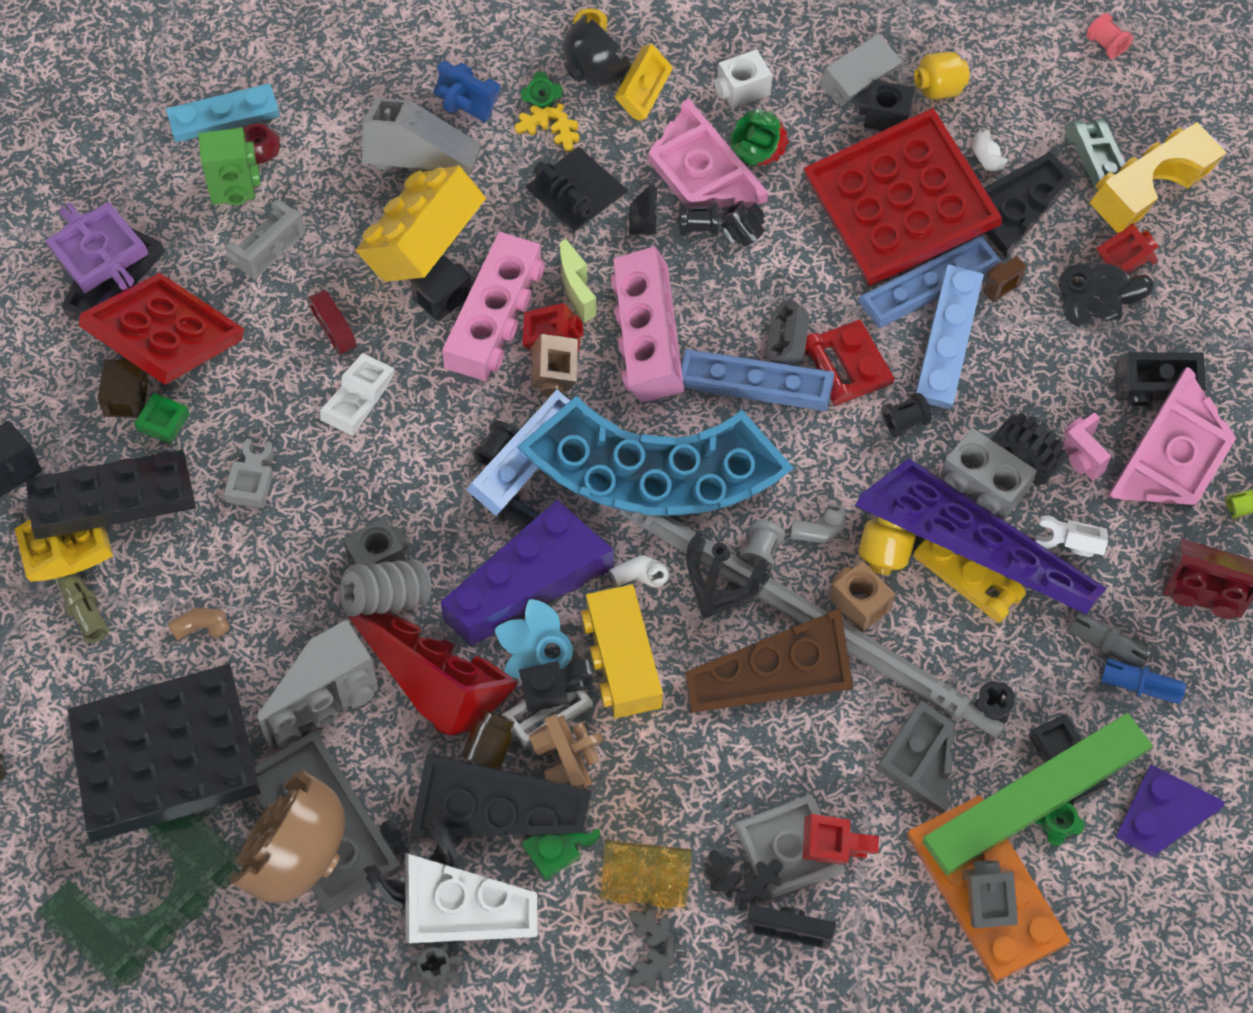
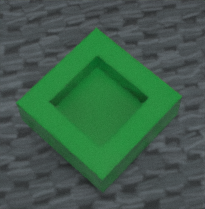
(162, 418)

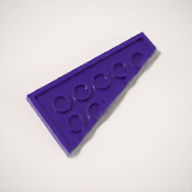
(947, 517)

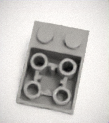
(413, 138)
(322, 681)

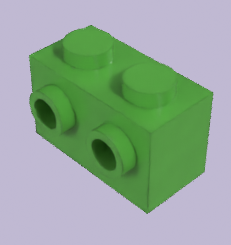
(228, 166)

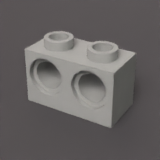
(993, 467)

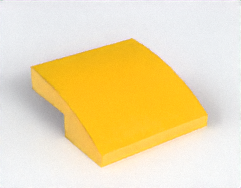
(61, 554)

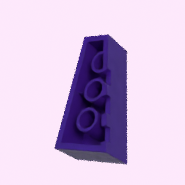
(539, 563)

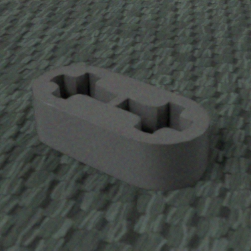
(788, 333)

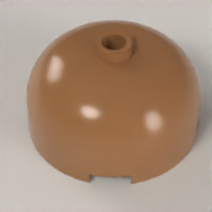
(292, 842)

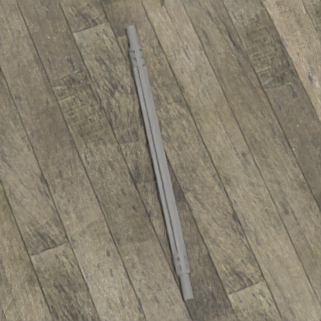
(802, 610)

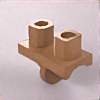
(558, 736)

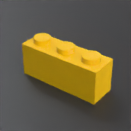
(621, 652)

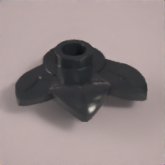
(1096, 297)

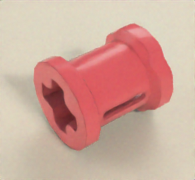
(1109, 35)

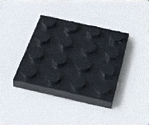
(161, 753)

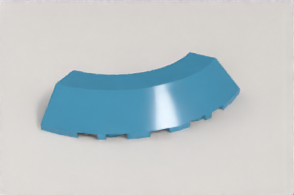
(654, 471)

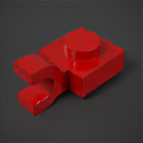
(830, 840)

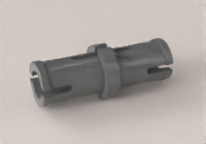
(1109, 640)

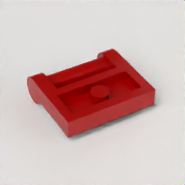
(857, 356)

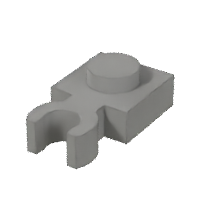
(251, 480)

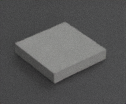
(780, 836)

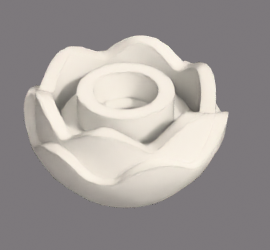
(988, 151)

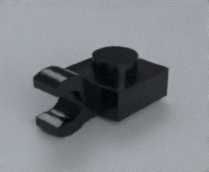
(547, 685)

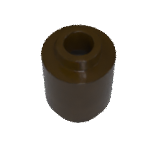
(489, 740)

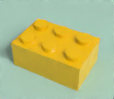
(420, 223)

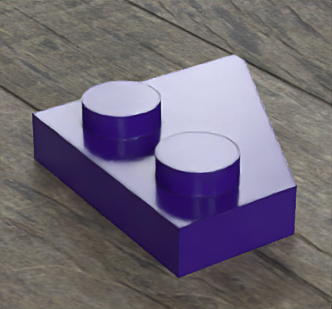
(1165, 812)

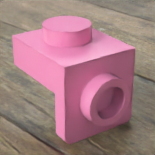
(1083, 450)

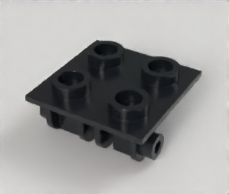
(575, 188)

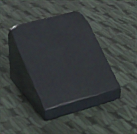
(643, 212)

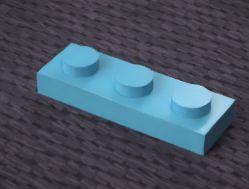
(223, 112)

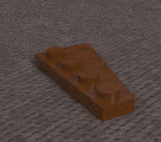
(781, 667)

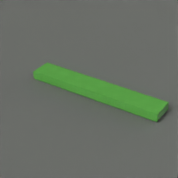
(1036, 794)

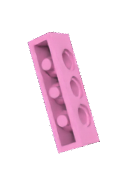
(506, 259)
(661, 373)

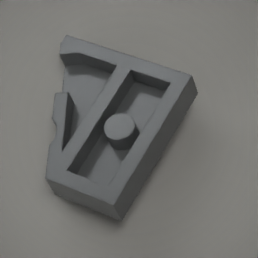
(922, 757)

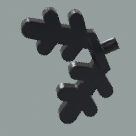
(755, 886)

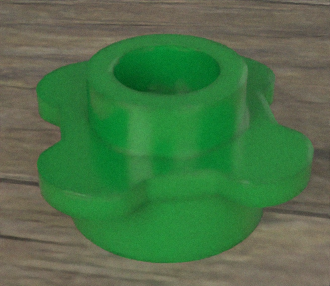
(539, 82)
(1071, 824)

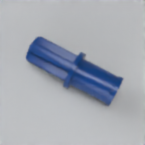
(1143, 681)

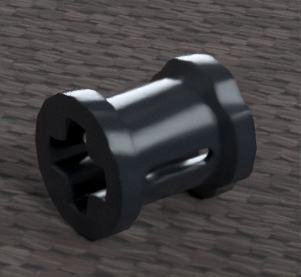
(698, 218)
(906, 414)
(497, 439)
(992, 693)

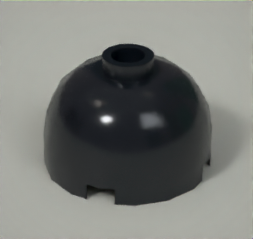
(593, 54)

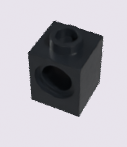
(886, 105)
(442, 288)

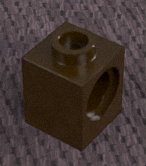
(122, 389)

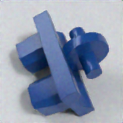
(465, 92)

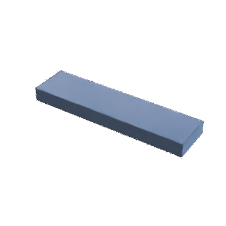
(923, 283)
(757, 380)

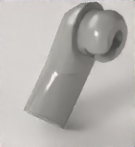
(823, 529)

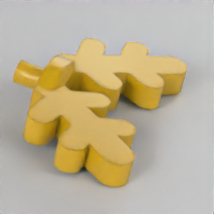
(541, 116)

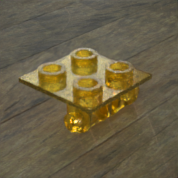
(645, 874)

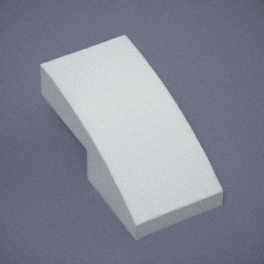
(358, 394)

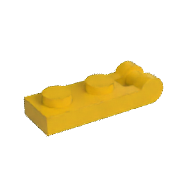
(971, 579)

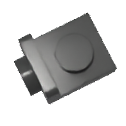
(991, 894)

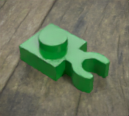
(556, 851)

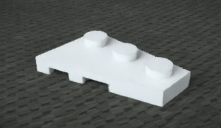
(463, 906)

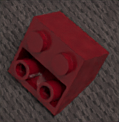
(1210, 579)

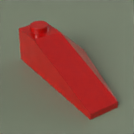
(436, 682)

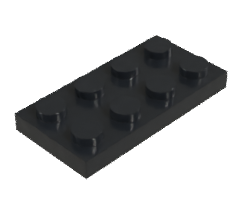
(109, 494)

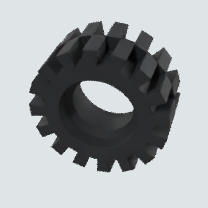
(1032, 445)

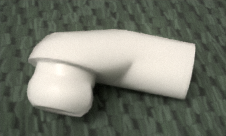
(640, 569)

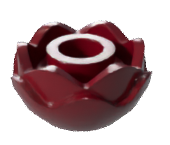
(268, 138)

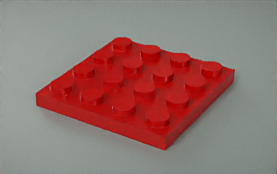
(902, 196)

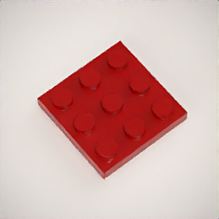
(161, 328)

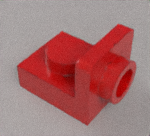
(1129, 249)
(551, 320)

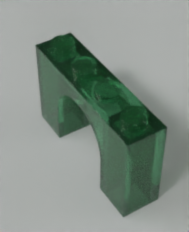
(121, 945)

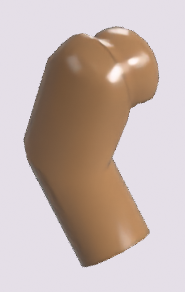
(198, 618)

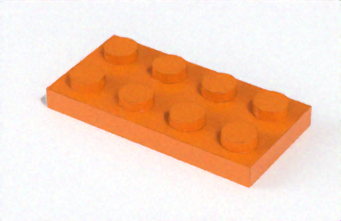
(1000, 948)

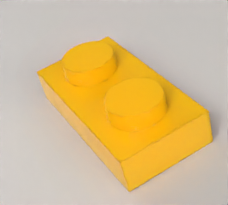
(643, 82)

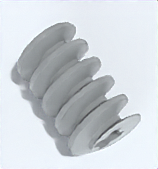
(384, 587)

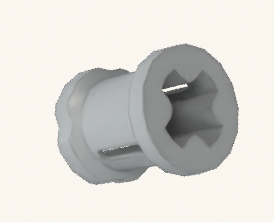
(762, 543)

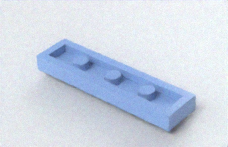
(949, 336)
(510, 467)

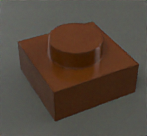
(1004, 278)

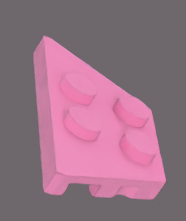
(701, 164)
(1177, 449)

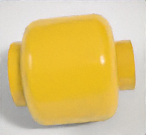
(941, 75)
(885, 546)

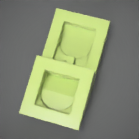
(574, 280)

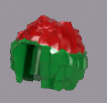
(759, 138)

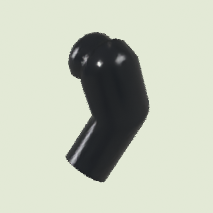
(1139, 288)

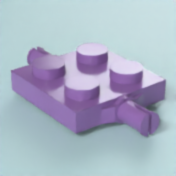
(96, 246)

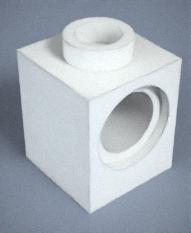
(743, 79)

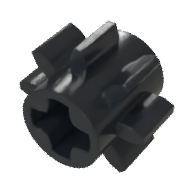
(742, 223)

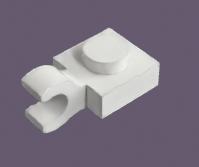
(1080, 537)

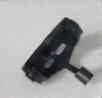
(713, 600)
(394, 890)

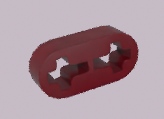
(332, 322)

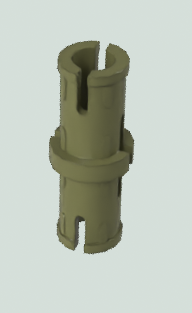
(82, 606)

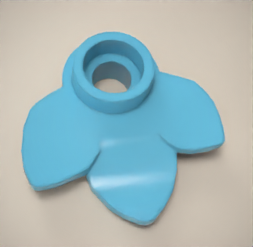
(529, 637)

